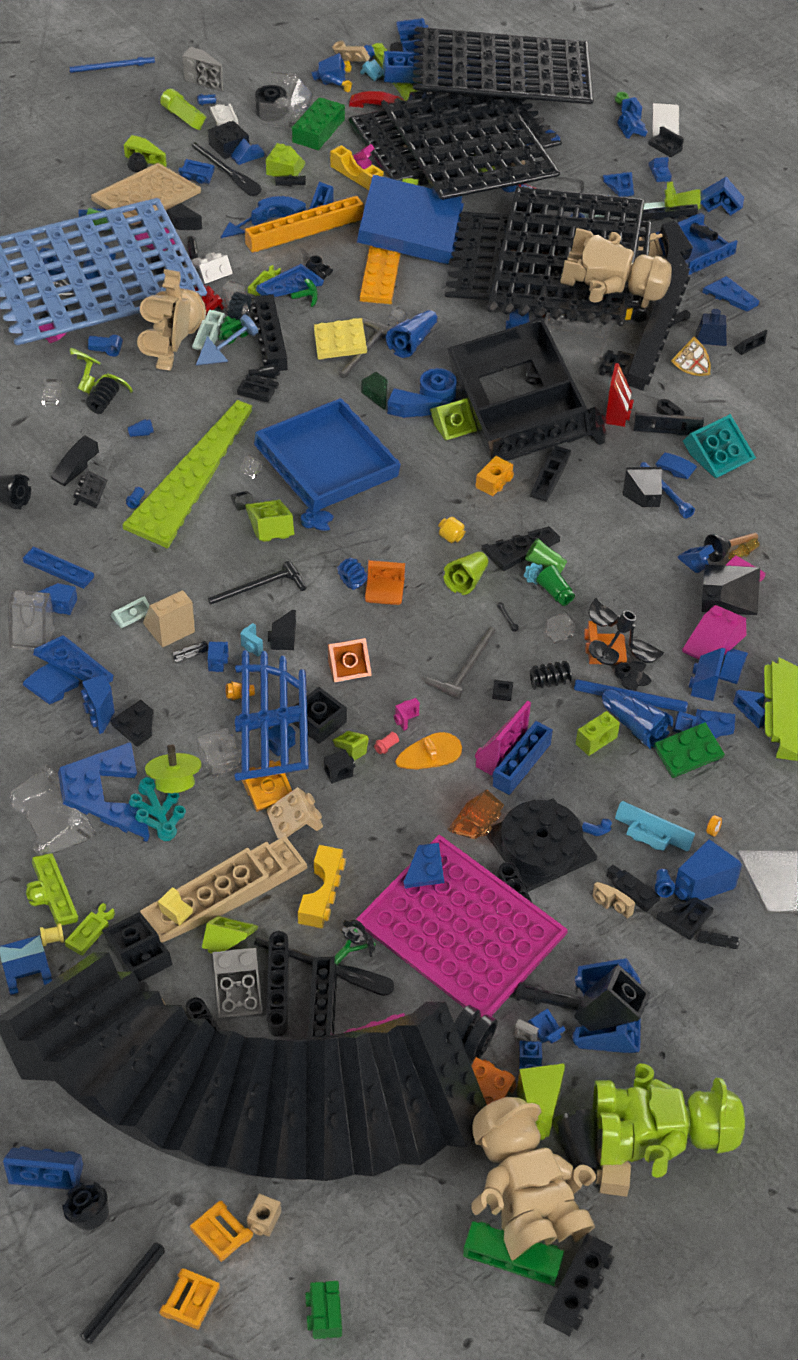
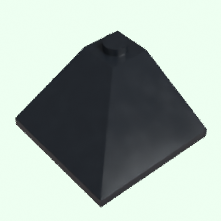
(731, 588)

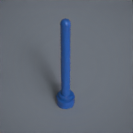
(685, 508)

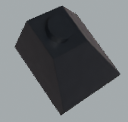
(643, 485)

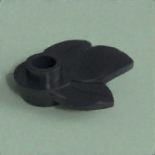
(632, 675)

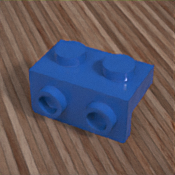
(630, 124)
(197, 171)

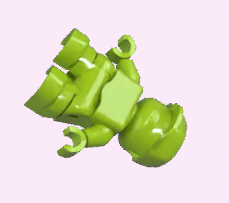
(655, 1123)

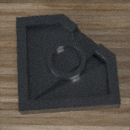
(135, 723)

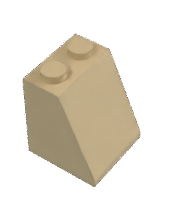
(170, 618)

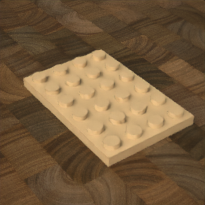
(147, 184)

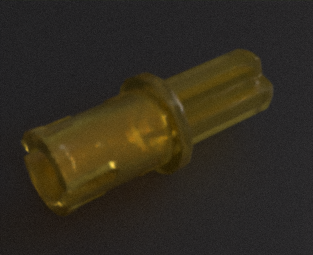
(744, 549)

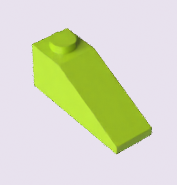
(151, 152)

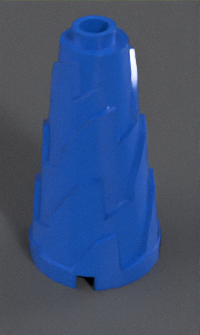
(411, 333)
(643, 720)

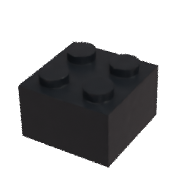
(226, 138)
(323, 715)

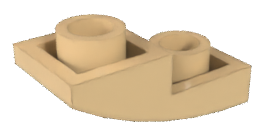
(610, 896)

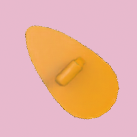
(431, 752)

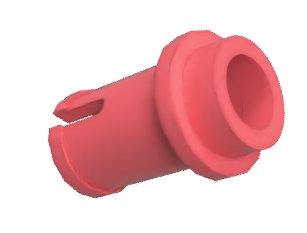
(387, 742)

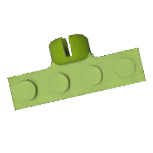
(51, 890)

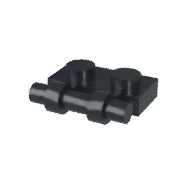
(624, 359)
(257, 388)

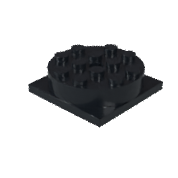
(541, 841)

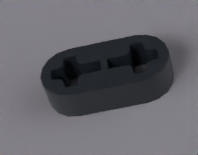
(667, 407)

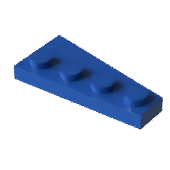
(71, 659)

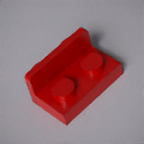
(210, 300)

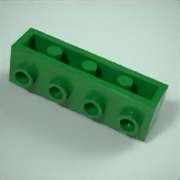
(488, 1246)

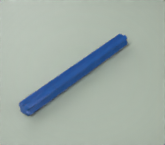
(654, 700)

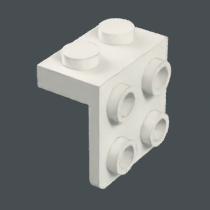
(212, 267)

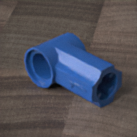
(109, 345)

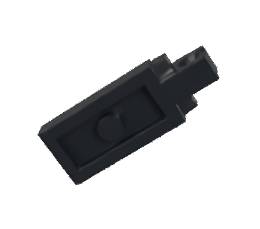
(632, 887)

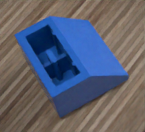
(98, 701)

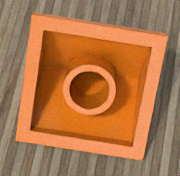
(349, 660)

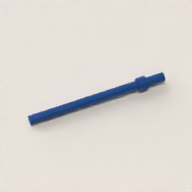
(140, 61)

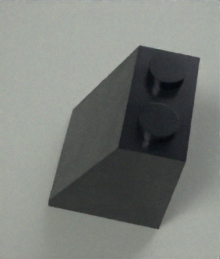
(612, 1001)

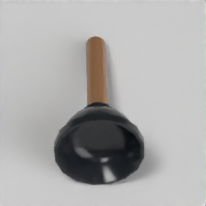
(721, 545)

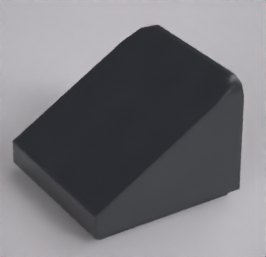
(242, 498)

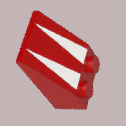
(619, 399)

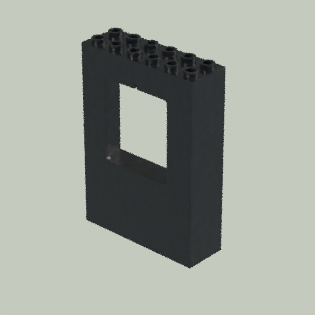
(530, 419)

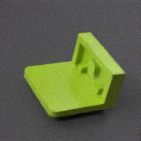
(684, 198)

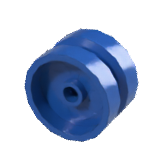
(439, 384)

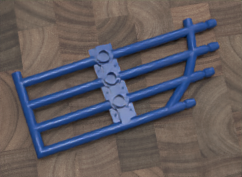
(265, 719)

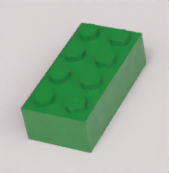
(318, 123)

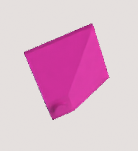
(503, 741)

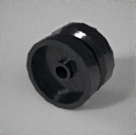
(268, 94)
(475, 1031)

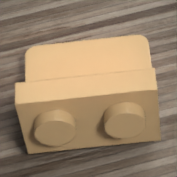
(293, 813)

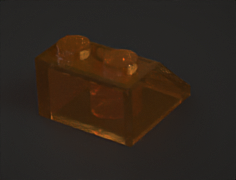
(477, 816)

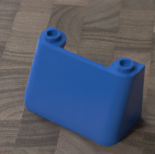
(619, 1038)

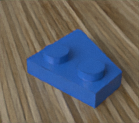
(620, 183)
(425, 867)

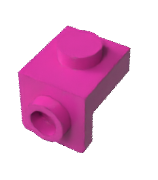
(406, 711)

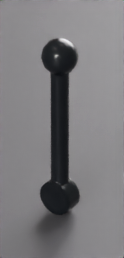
(514, 627)

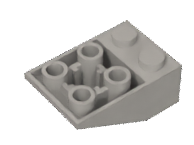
(202, 69)
(237, 982)

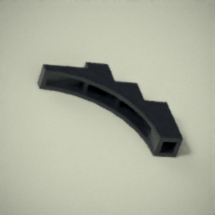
(675, 244)

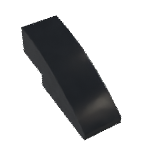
(75, 460)

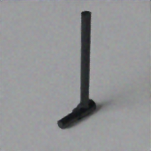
(287, 570)

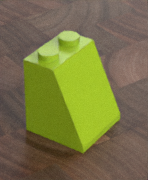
(542, 1087)

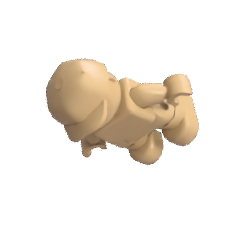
(609, 265)
(174, 317)
(529, 1185)

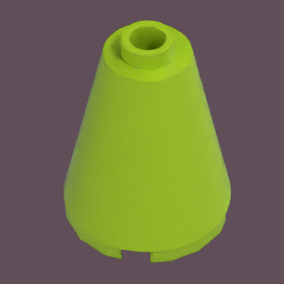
(465, 572)

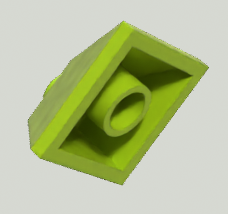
(224, 933)

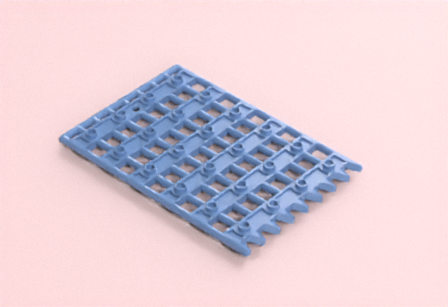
(103, 264)

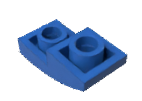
(679, 466)
(530, 1054)

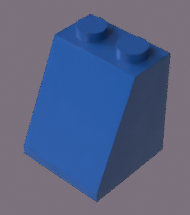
(707, 873)

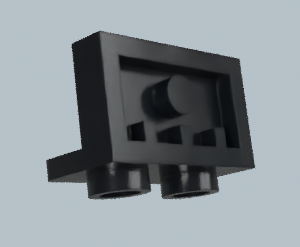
(667, 142)
(90, 489)

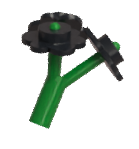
(354, 933)

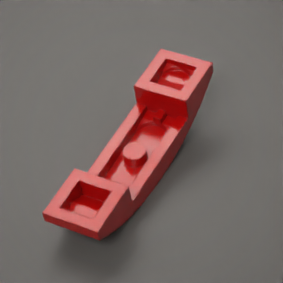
(371, 97)

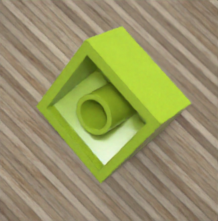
(454, 419)

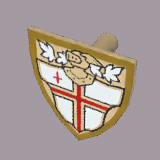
(693, 359)

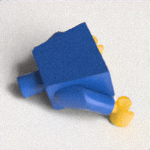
(333, 71)

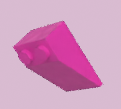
(716, 630)

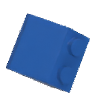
(707, 674)

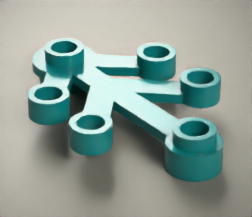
(165, 829)

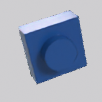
(684, 721)

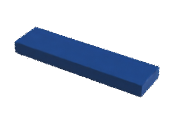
(58, 567)

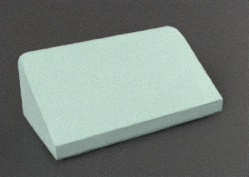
(131, 612)

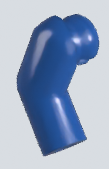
(597, 830)

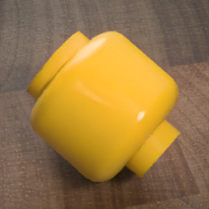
(451, 529)

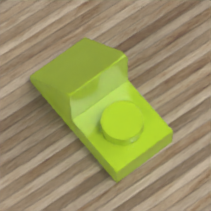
(353, 743)

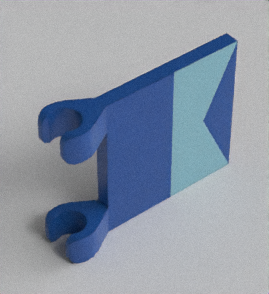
(24, 959)

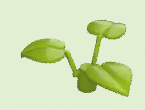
(87, 381)

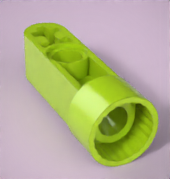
(175, 103)

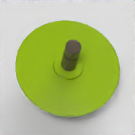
(173, 771)

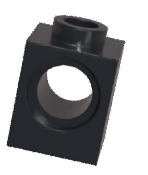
(339, 766)

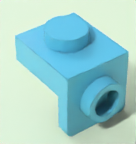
(373, 69)
(250, 641)

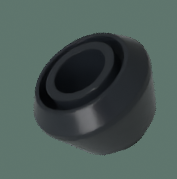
(137, 162)

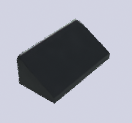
(751, 342)

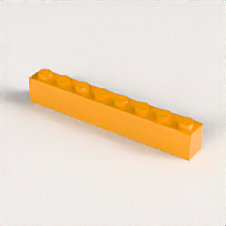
(304, 224)

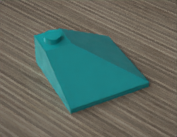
(719, 447)

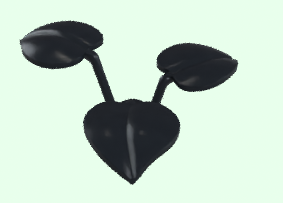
(605, 654)

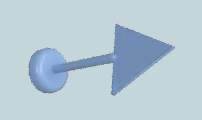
(211, 354)

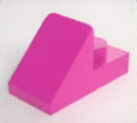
(363, 155)

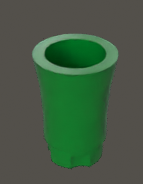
(555, 585)

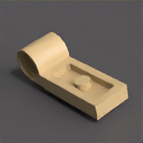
(351, 53)

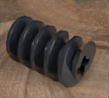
(102, 395)
(550, 673)

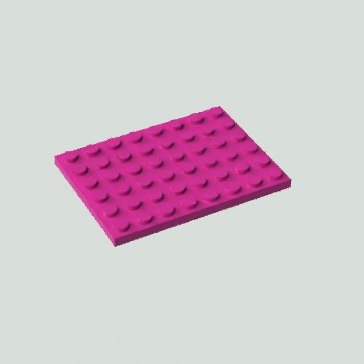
(466, 934)

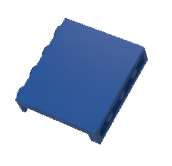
(704, 250)

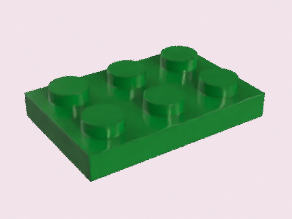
(688, 750)

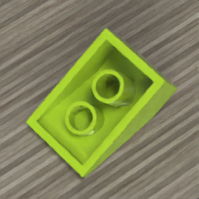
(270, 520)

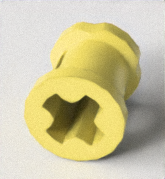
(52, 935)

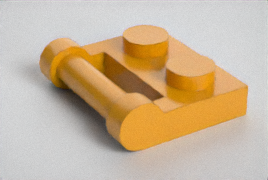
(215, 1236)
(196, 1302)

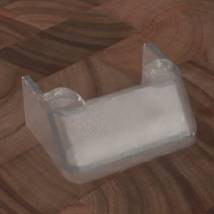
(286, 111)

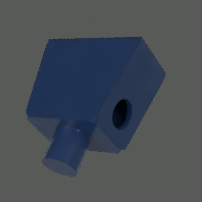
(712, 329)

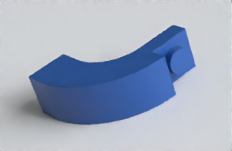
(276, 207)

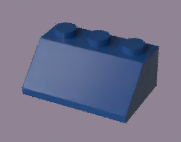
(43, 1168)

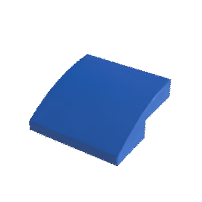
(50, 683)

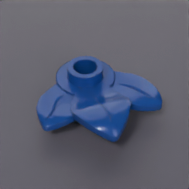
(317, 519)

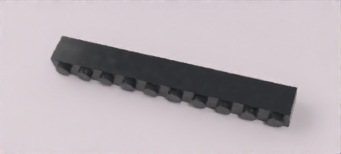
(657, 329)

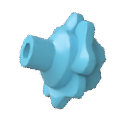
(532, 572)

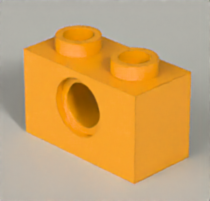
(494, 476)

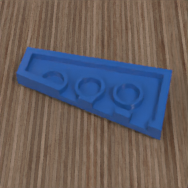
(289, 282)

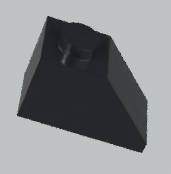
(184, 218)
(283, 632)

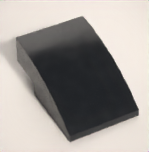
(138, 946)

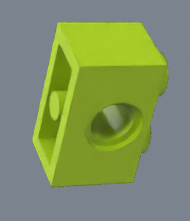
(597, 733)

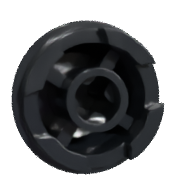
(86, 1206)

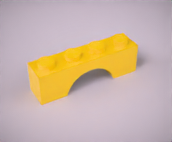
(343, 161)
(315, 906)

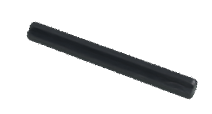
(122, 1293)

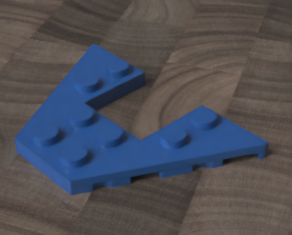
(83, 788)

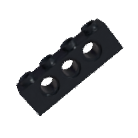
(591, 1251)

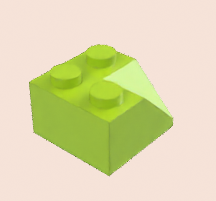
(283, 161)

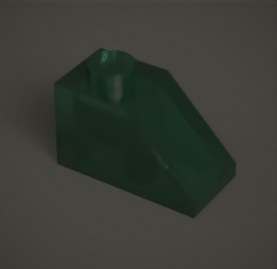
(375, 389)

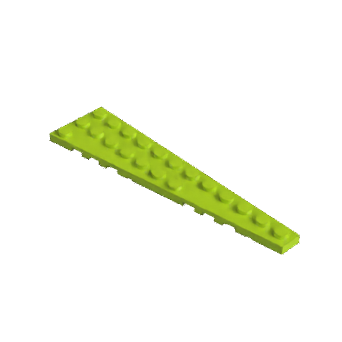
(172, 499)

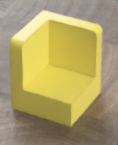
(174, 907)

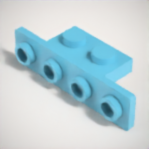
(653, 829)

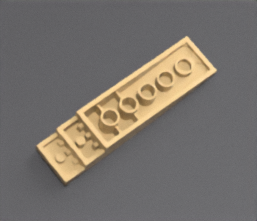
(230, 886)

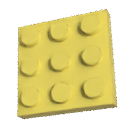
(340, 338)

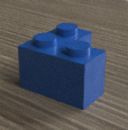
(722, 194)

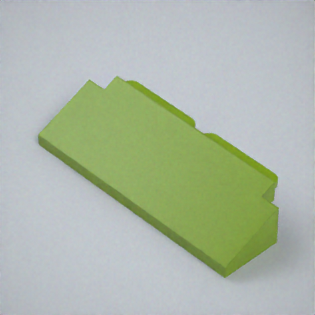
(782, 710)

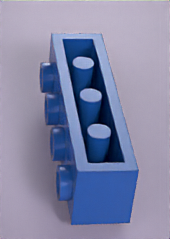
(522, 757)

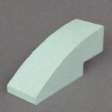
(209, 327)

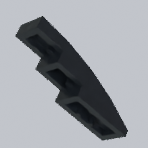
(550, 473)

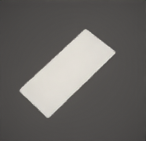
(667, 116)

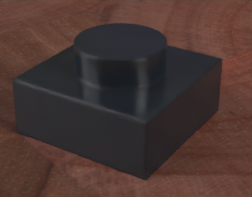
(502, 690)

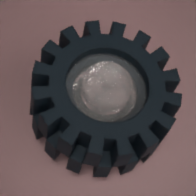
(239, 305)

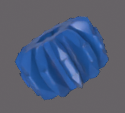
(352, 573)

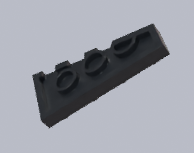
(513, 551)

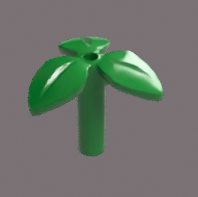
(312, 291)

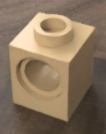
(264, 1206)

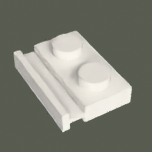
(223, 114)

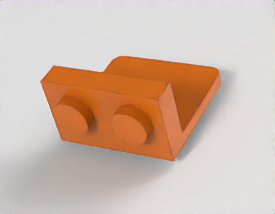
(385, 582)
(619, 645)
(492, 1081)

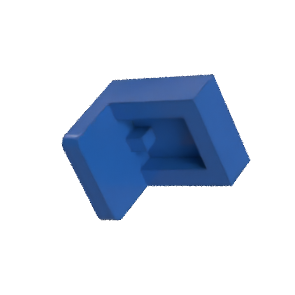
(547, 1026)

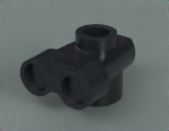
(316, 266)

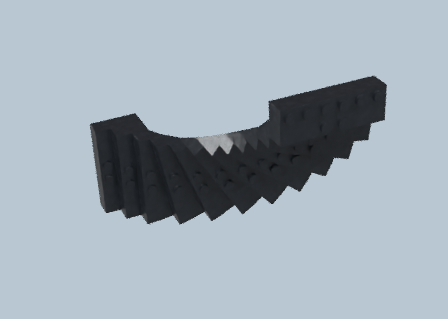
(242, 1101)

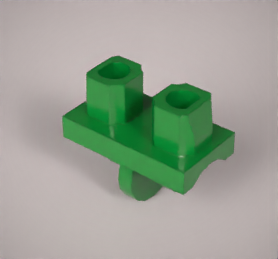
(229, 328)

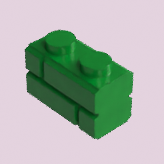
(325, 1310)

